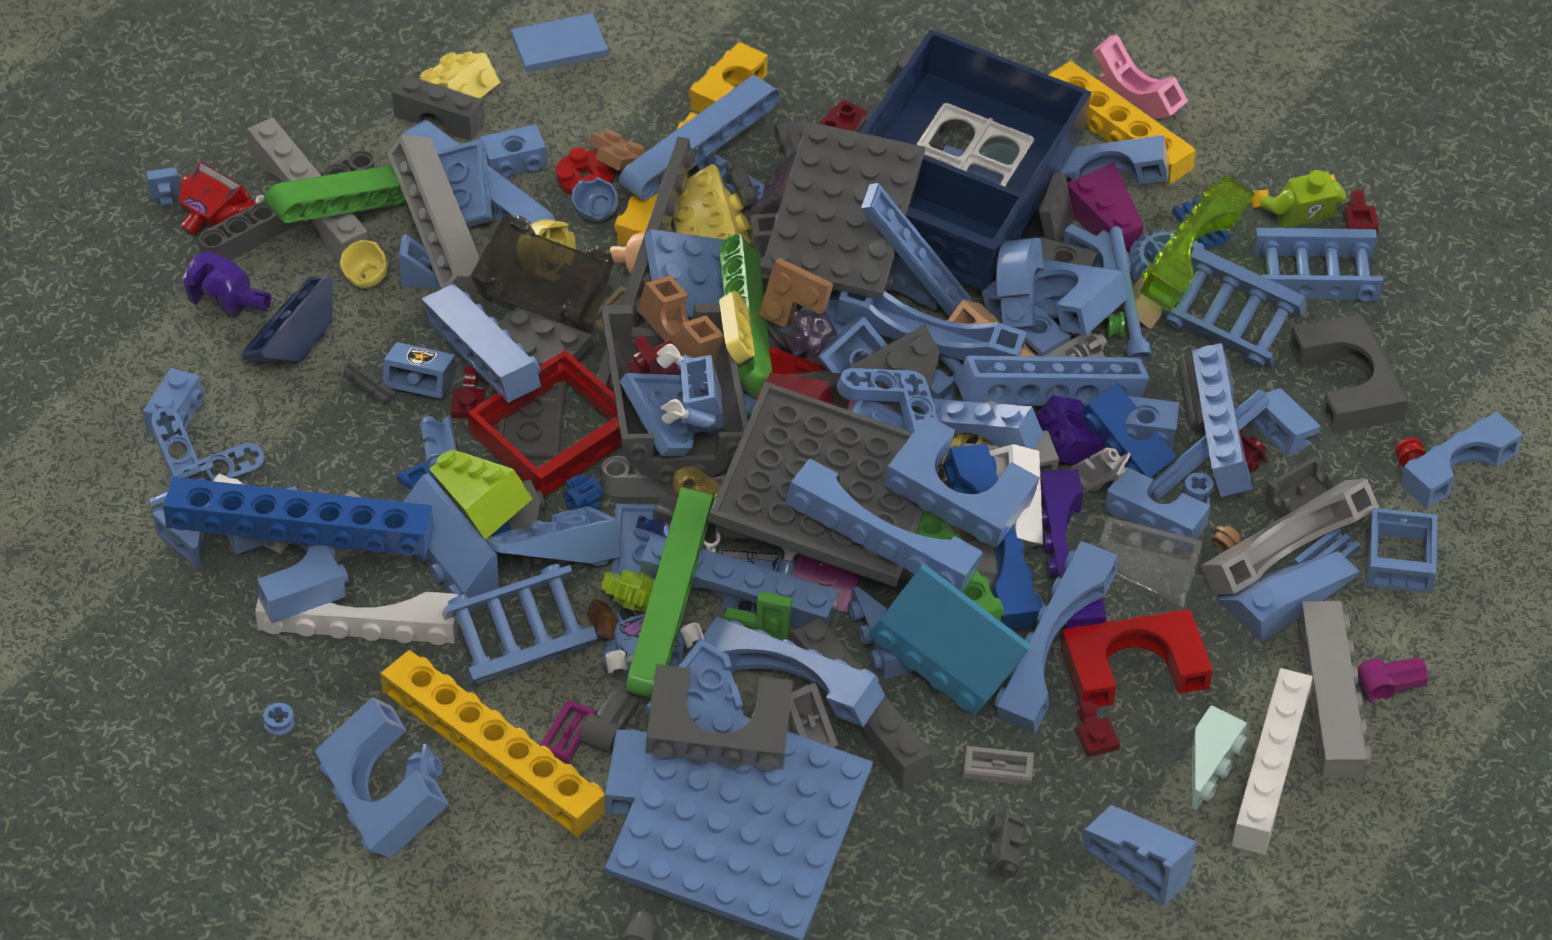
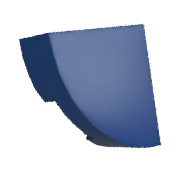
(412, 475)

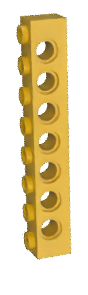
(494, 742)

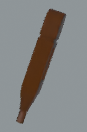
(602, 619)

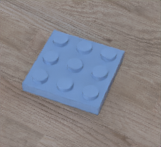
(690, 261)

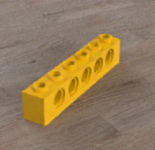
(1120, 120)

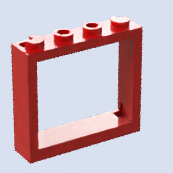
(573, 459)

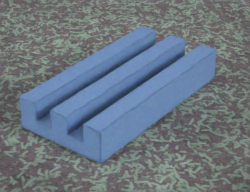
(1342, 540)

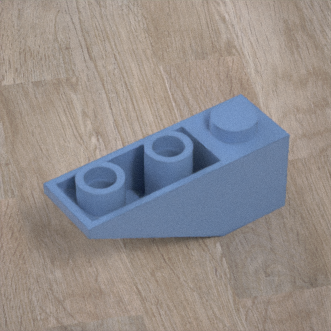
(866, 607)

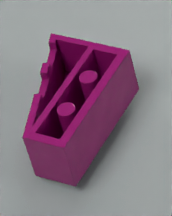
(1103, 202)

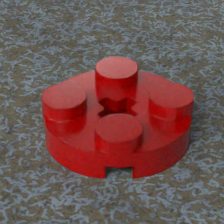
(578, 161)

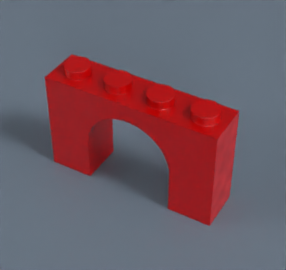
(1167, 634)

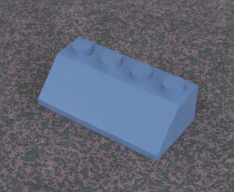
(456, 549)

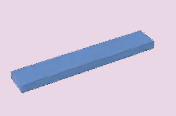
(913, 249)

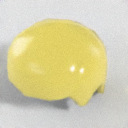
(361, 259)

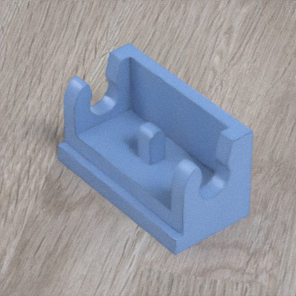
(1285, 423)

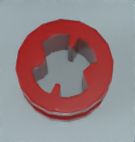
(1409, 449)

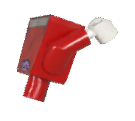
(211, 198)

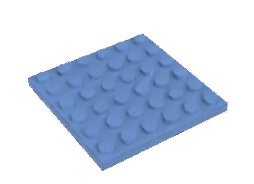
(742, 835)

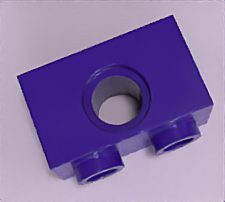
(1068, 429)

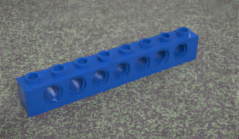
(298, 516)

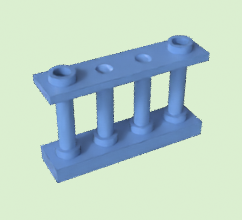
(1326, 243)
(1232, 278)
(513, 656)

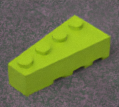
(480, 489)

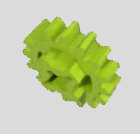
(629, 588)

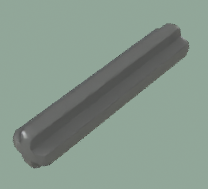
(1191, 393)

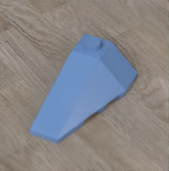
(850, 345)
(571, 536)
(1278, 596)

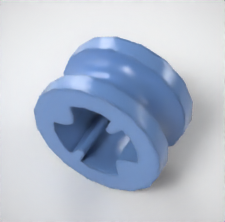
(276, 710)

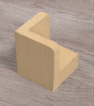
(1147, 309)

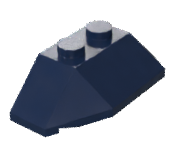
(294, 325)

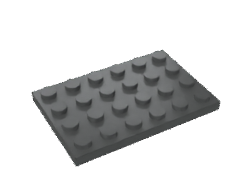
(821, 210)

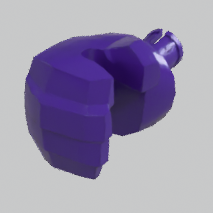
(217, 275)

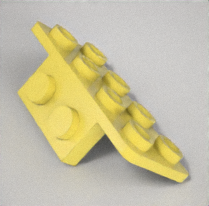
(710, 208)

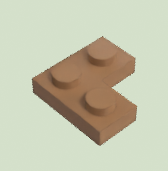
(614, 150)
(793, 286)

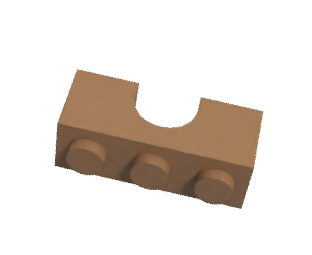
(665, 310)

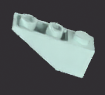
(1214, 745)

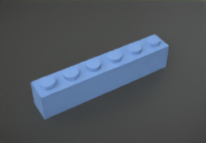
(482, 342)

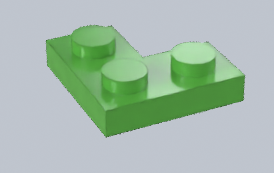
(772, 615)

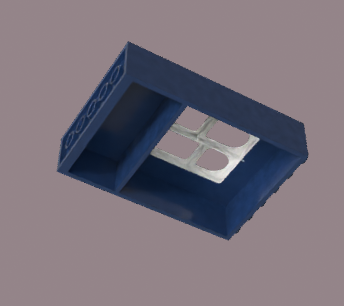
(953, 209)

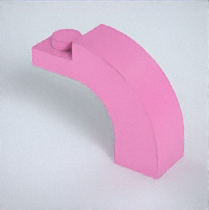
(1150, 95)

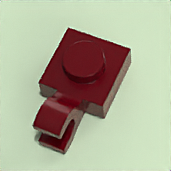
(1359, 215)
(468, 397)
(1095, 735)

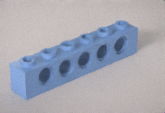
(1037, 378)

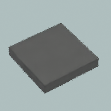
(1056, 209)

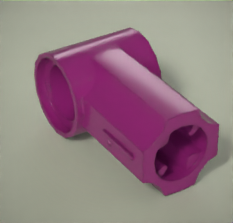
(1384, 680)

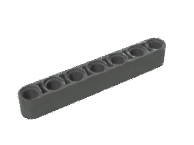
(259, 223)

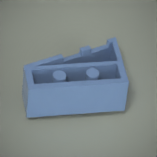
(1141, 852)

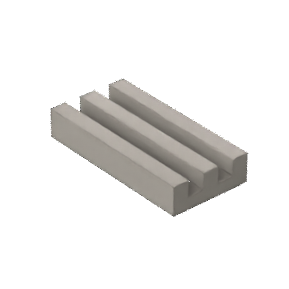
(998, 770)

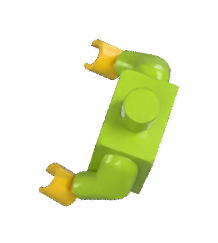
(1303, 199)

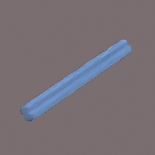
(1199, 451)

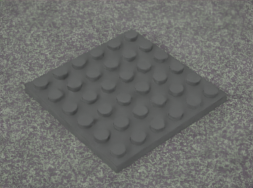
(775, 446)

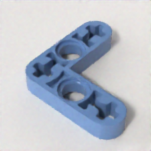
(860, 385)
(190, 461)

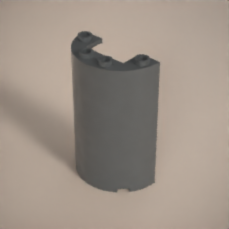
(709, 451)

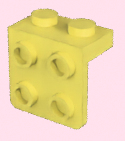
(463, 73)

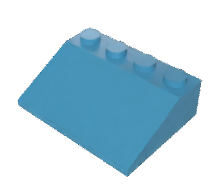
(949, 640)

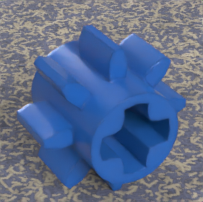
(582, 492)

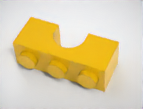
(731, 70)

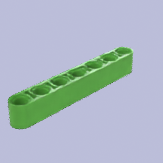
(335, 194)
(743, 274)
(670, 590)

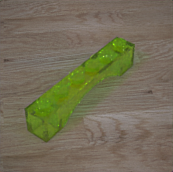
(1173, 271)

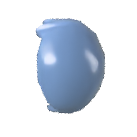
(595, 200)

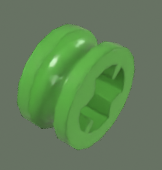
(1115, 325)

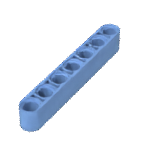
(706, 134)
(504, 195)

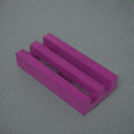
(566, 756)

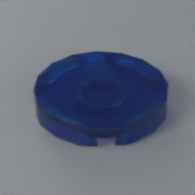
(653, 526)

